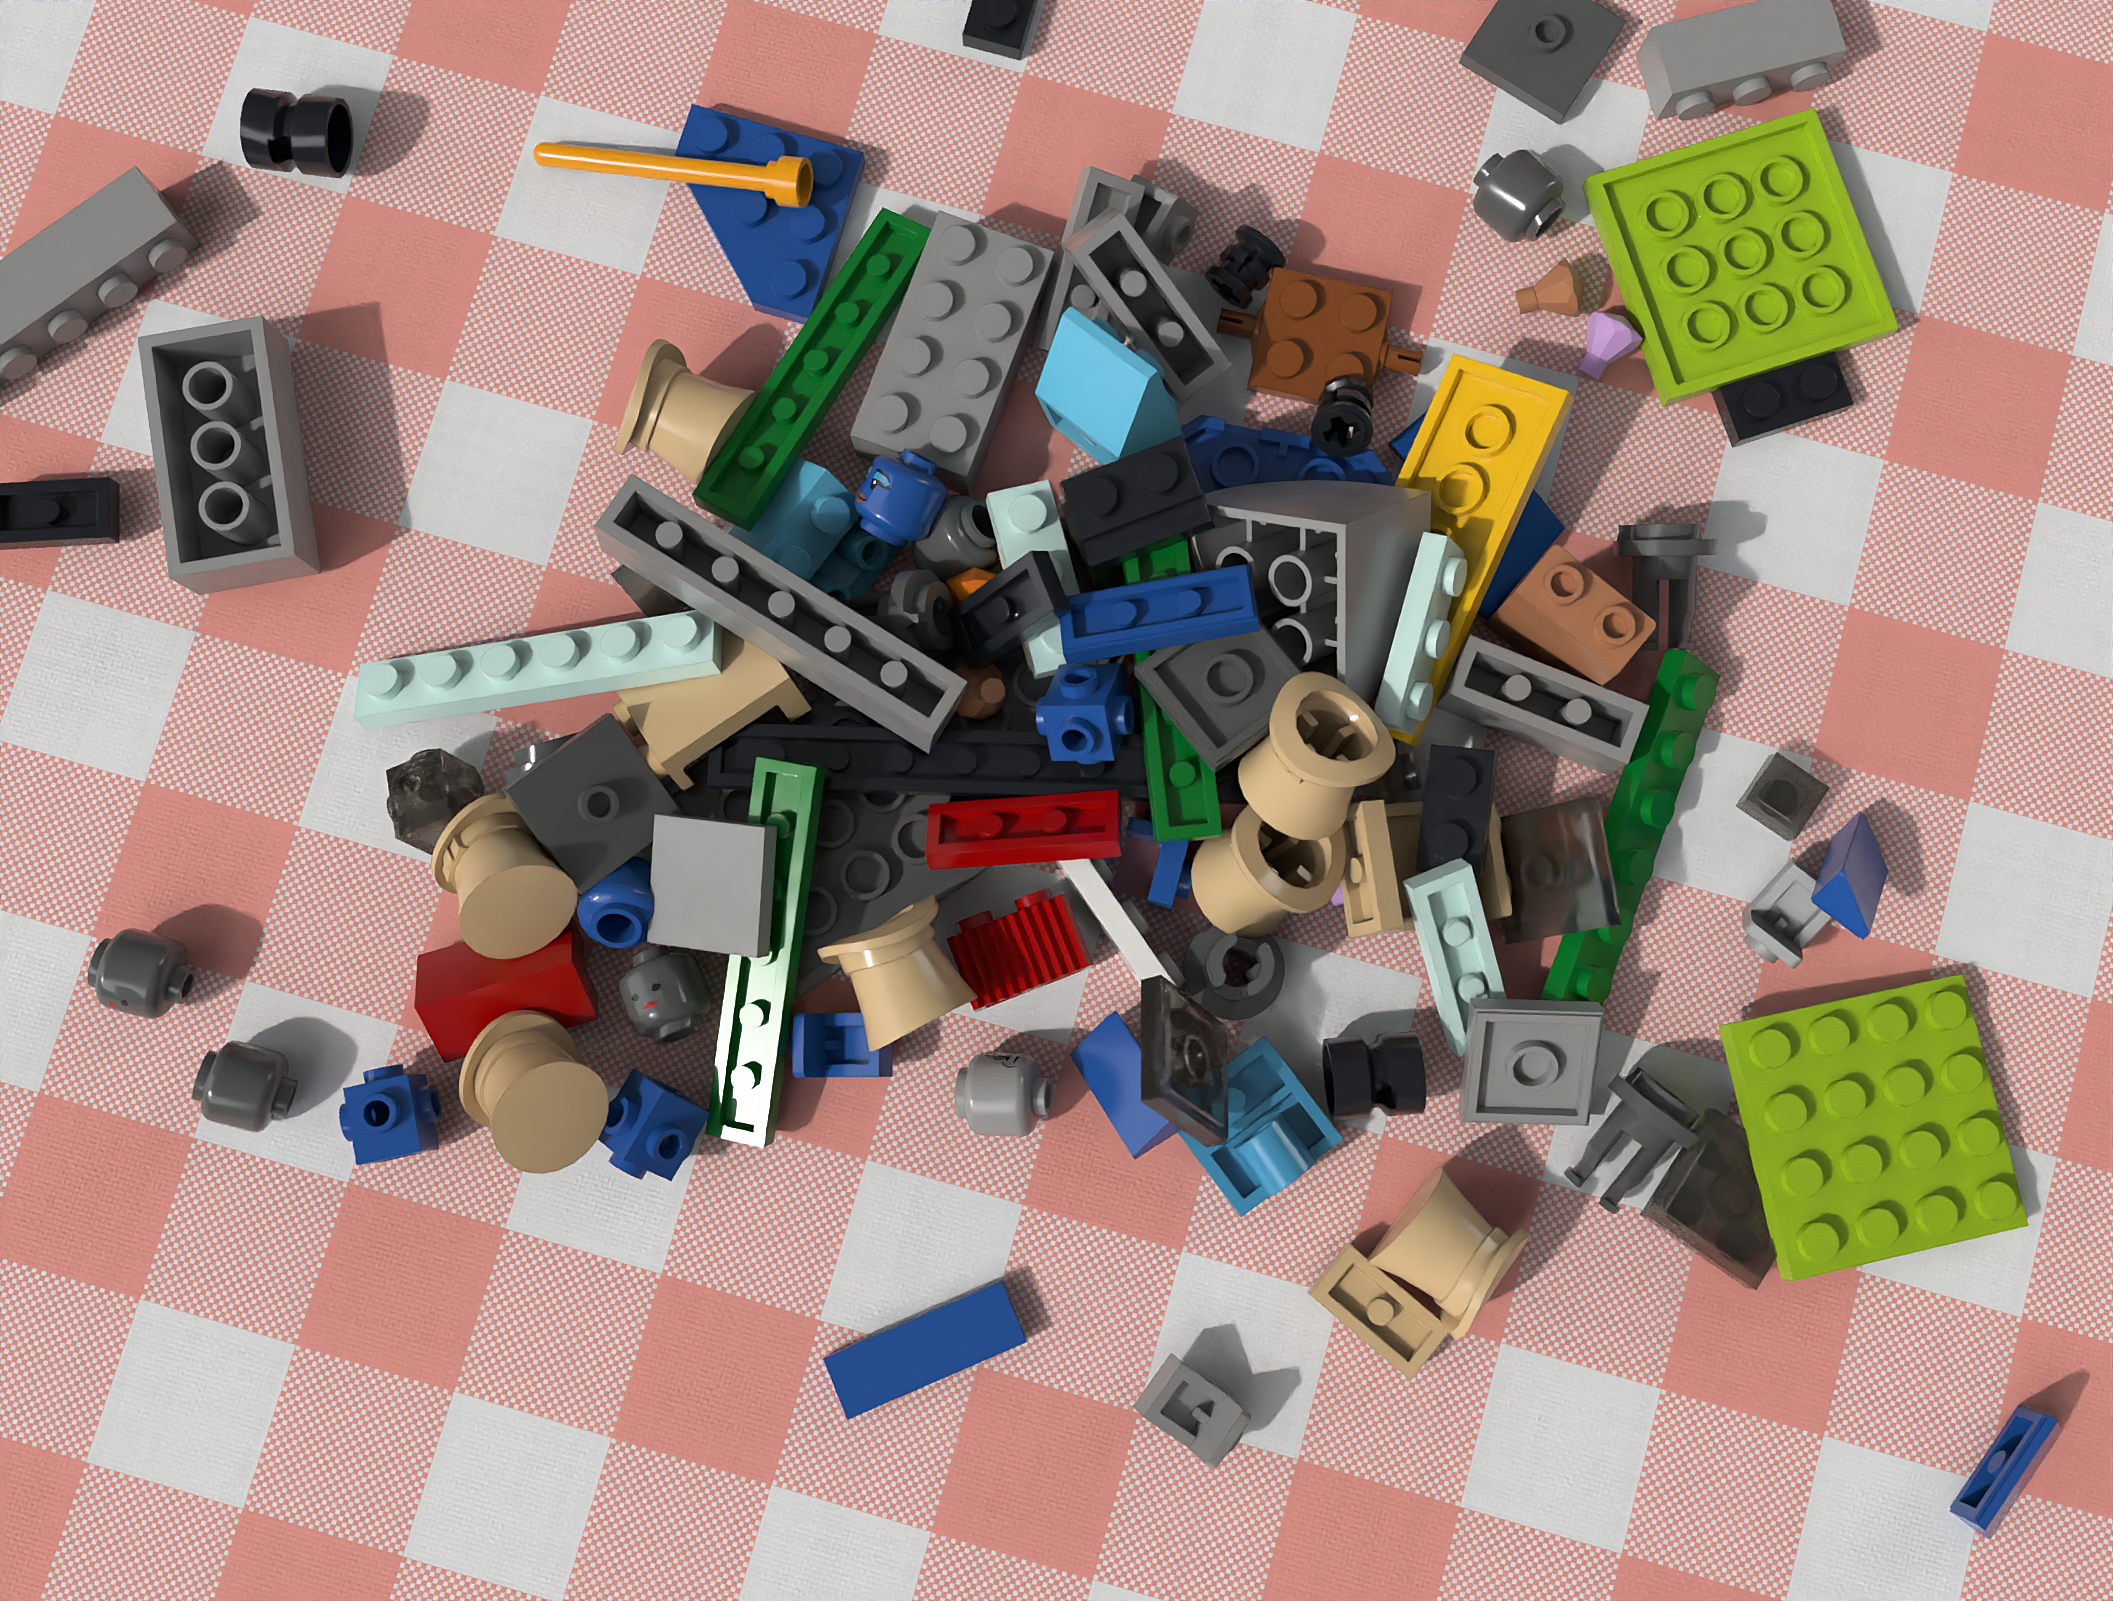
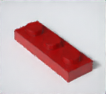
(1024, 830)

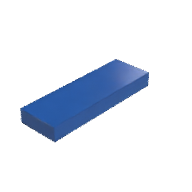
(1159, 614)
(924, 1349)

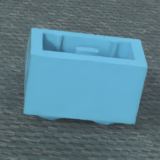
(1104, 392)
(818, 535)

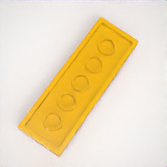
(1480, 462)

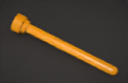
(784, 180)

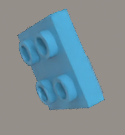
(1272, 1130)

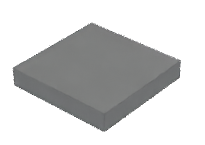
(712, 884)
(1530, 1061)

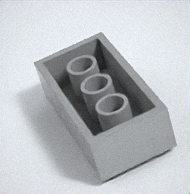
(955, 349)
(228, 456)

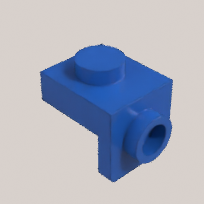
(1172, 872)
(836, 1047)

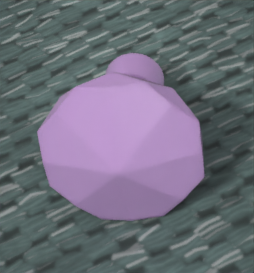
(1607, 340)

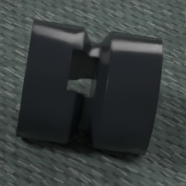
(293, 133)
(1374, 1076)

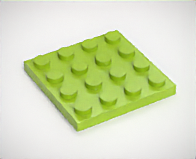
(1739, 256)
(1872, 1127)

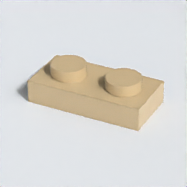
(1378, 1311)

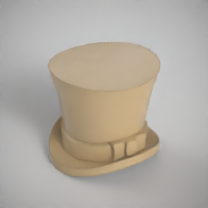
(680, 413)
(1315, 756)
(1259, 875)
(504, 880)
(899, 974)
(533, 1092)
(1447, 1251)

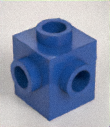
(1085, 713)
(390, 1115)
(651, 1127)

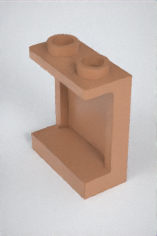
(1571, 619)

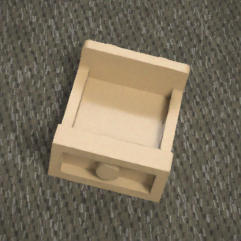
(698, 713)
(1383, 853)

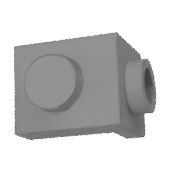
(1164, 221)
(1783, 915)
(1193, 1411)

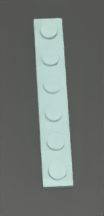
(538, 669)

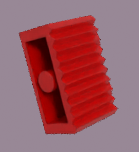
(1019, 949)

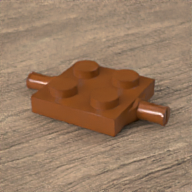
(1315, 332)

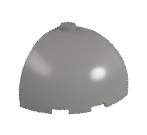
(1323, 566)

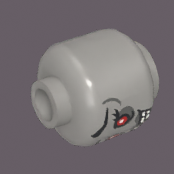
(1002, 1094)

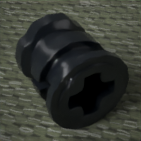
(1263, 257)
(1333, 418)

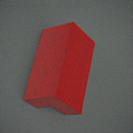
(466, 991)

